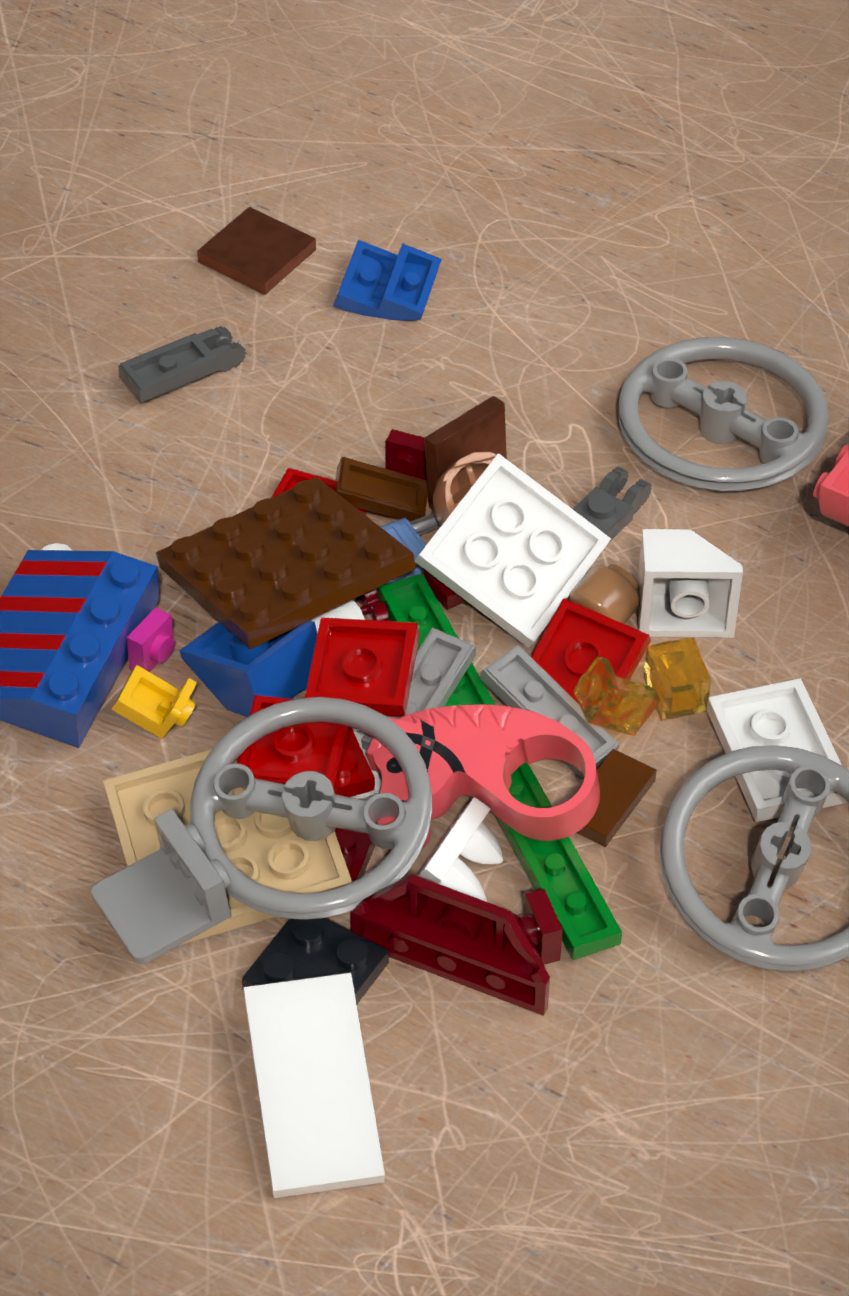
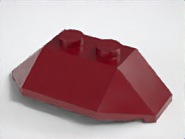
(456, 940)

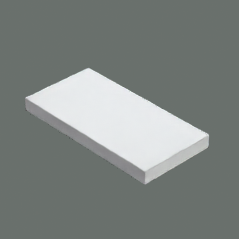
(313, 1085)

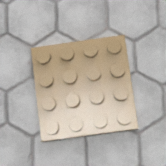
(256, 845)

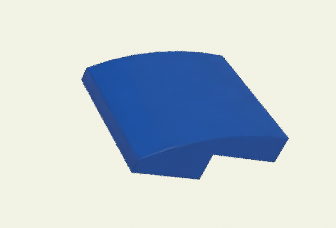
(387, 283)

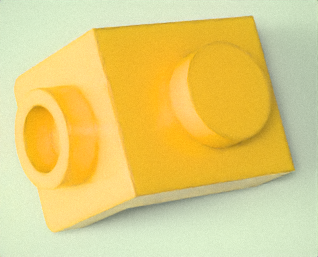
(154, 702)

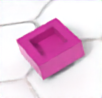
(151, 641)

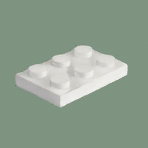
(764, 717)

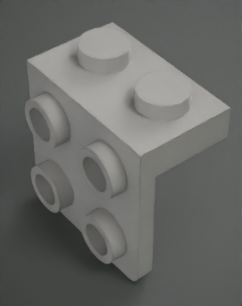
(165, 894)

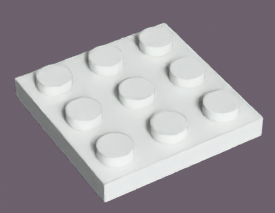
(513, 550)

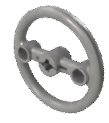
(723, 413)
(313, 806)
(738, 937)

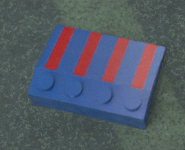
(67, 636)

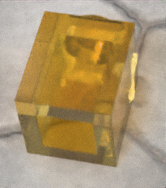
(678, 677)

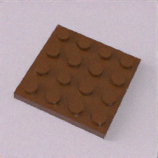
(284, 561)

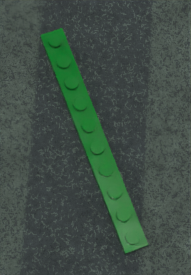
(548, 864)

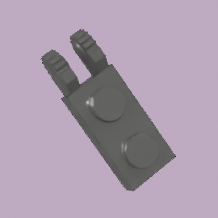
(180, 363)
(606, 510)

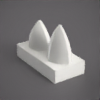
(472, 841)

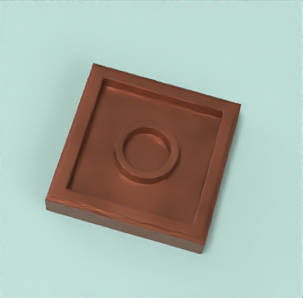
(256, 250)
(474, 431)

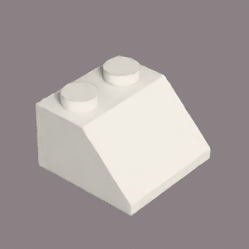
(686, 586)

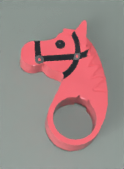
(474, 755)

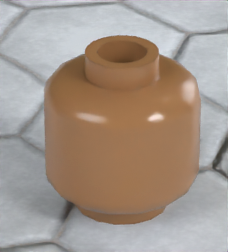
(608, 592)

